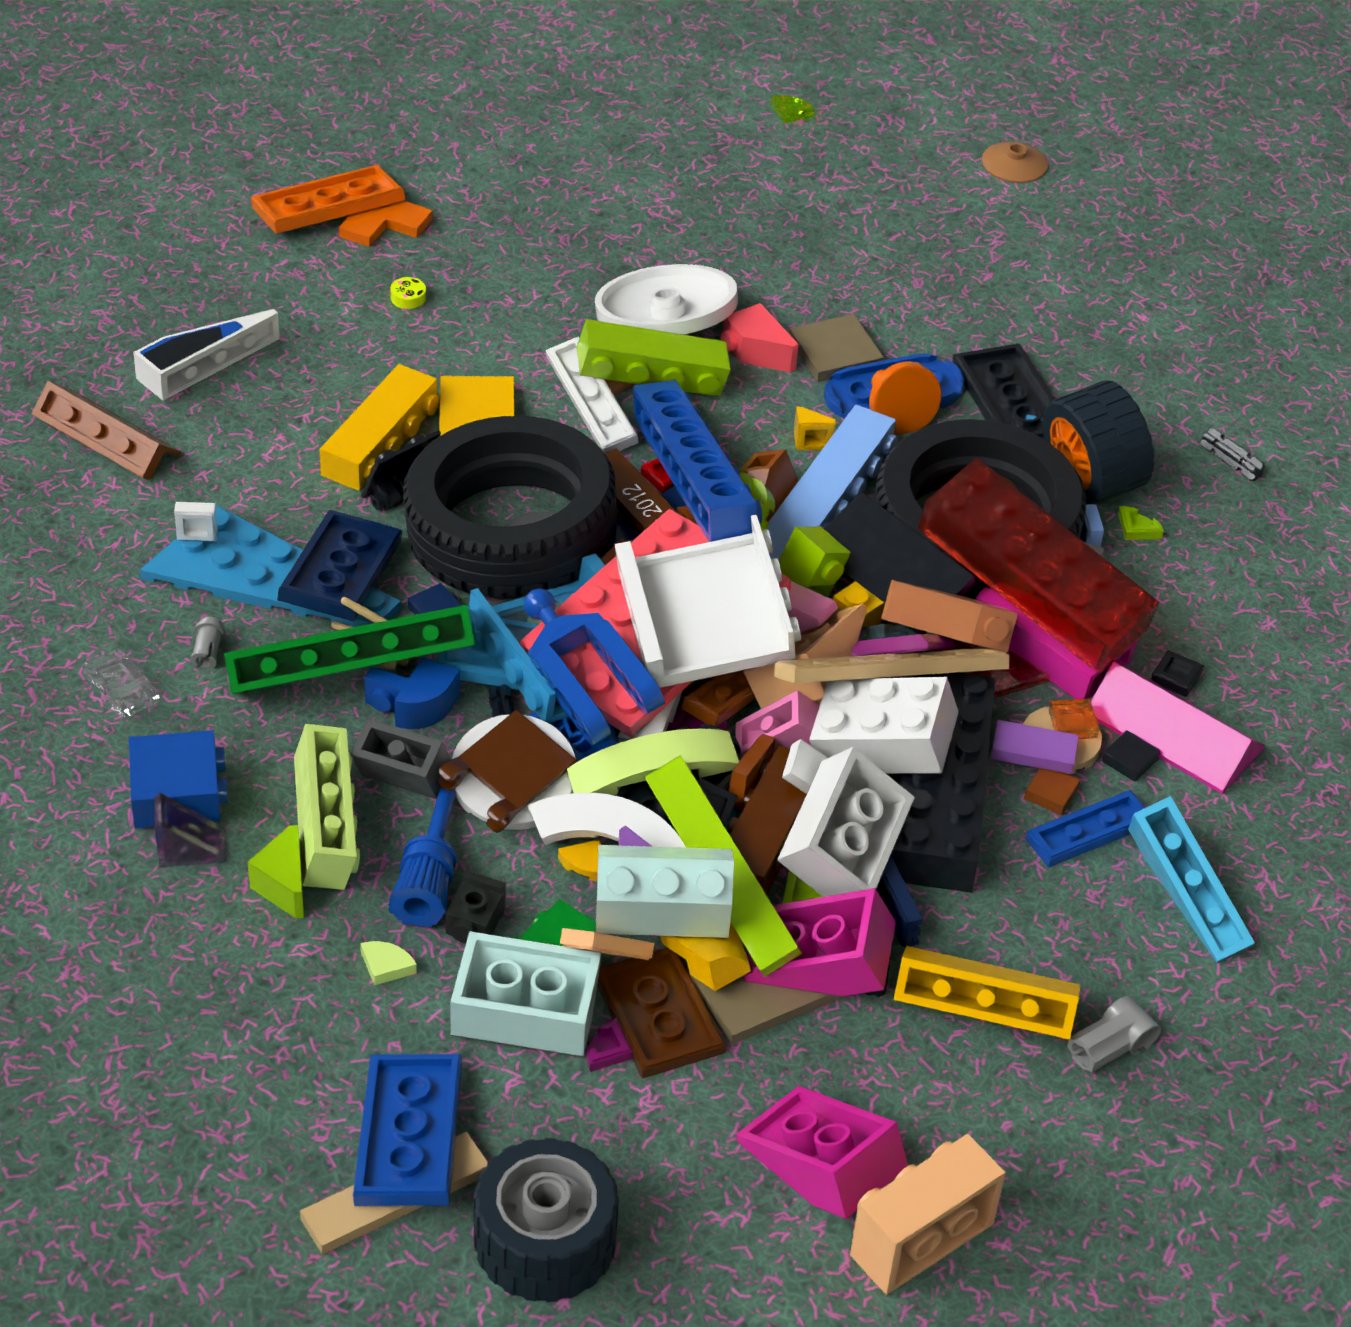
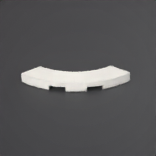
(600, 815)

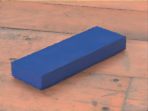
(1084, 829)

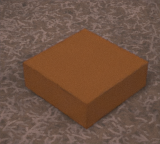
(1052, 790)

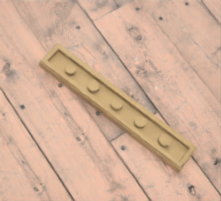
(891, 665)

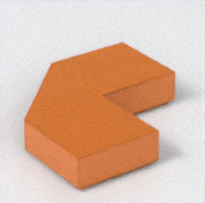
(399, 217)

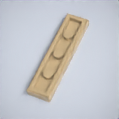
(338, 1221)

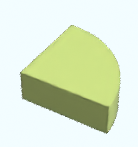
(387, 961)

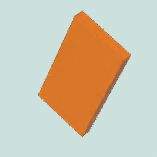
(327, 198)

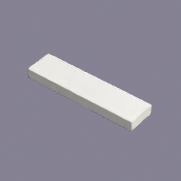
(592, 400)

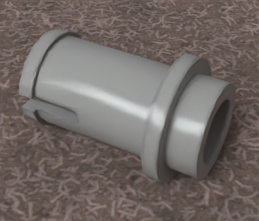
(209, 635)

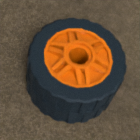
(1102, 439)

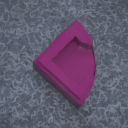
(608, 1046)

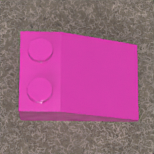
(841, 943)
(826, 1149)

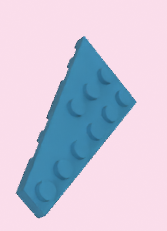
(246, 568)

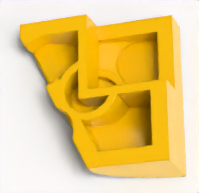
(712, 959)

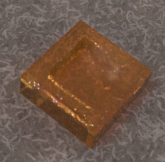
(1074, 717)

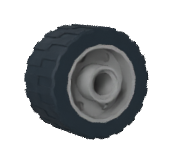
(545, 1219)

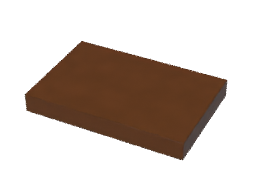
(659, 1012)

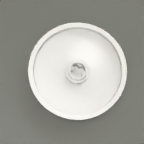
(668, 298)

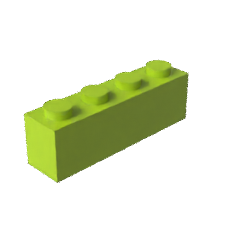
(652, 356)

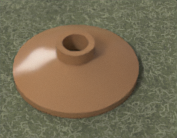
(1014, 162)

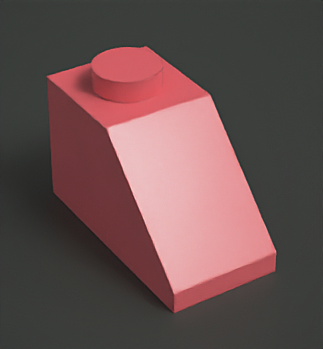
(759, 339)

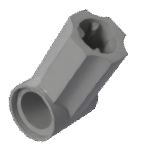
(1120, 1030)

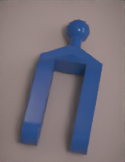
(569, 632)

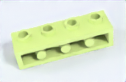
(325, 807)

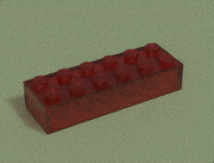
(1038, 565)

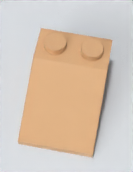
(829, 640)

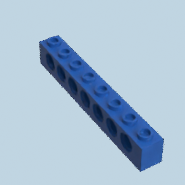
(694, 461)

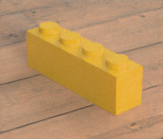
(379, 425)
(987, 992)

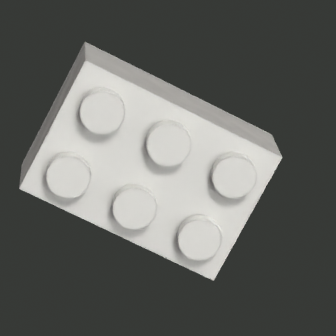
(891, 721)
(846, 826)

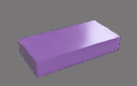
(1034, 746)

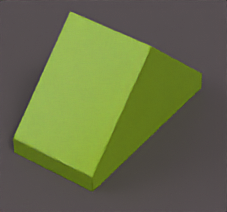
(277, 872)

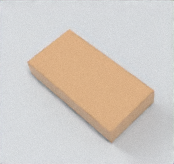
(607, 944)

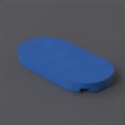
(858, 385)

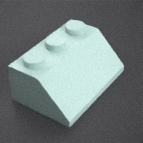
(664, 891)
(525, 993)

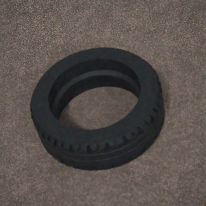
(942, 450)
(509, 453)

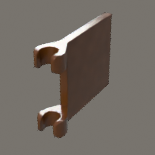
(511, 761)

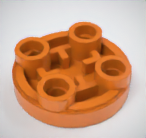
(906, 394)

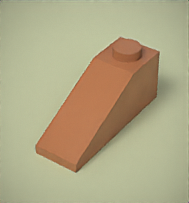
(950, 615)

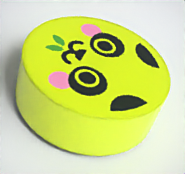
(408, 293)

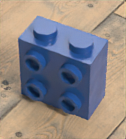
(179, 767)

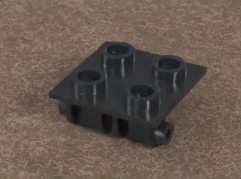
(390, 471)

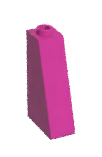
(1051, 656)

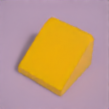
(812, 429)

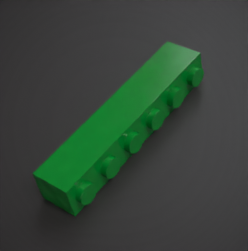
(350, 649)

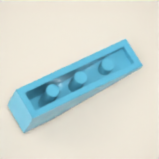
(1189, 878)

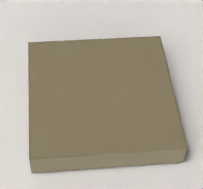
(834, 345)

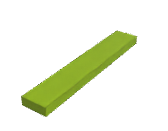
(701, 827)

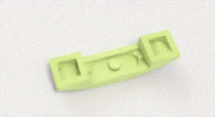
(632, 760)

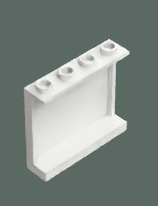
(708, 607)

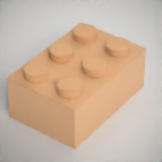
(926, 1212)

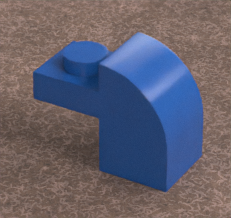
(415, 700)

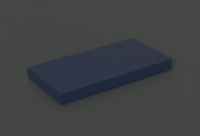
(340, 562)

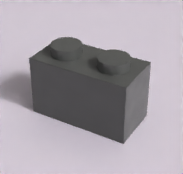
(400, 757)

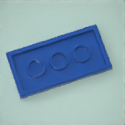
(408, 1130)

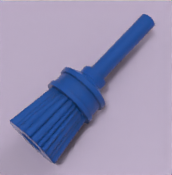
(426, 871)

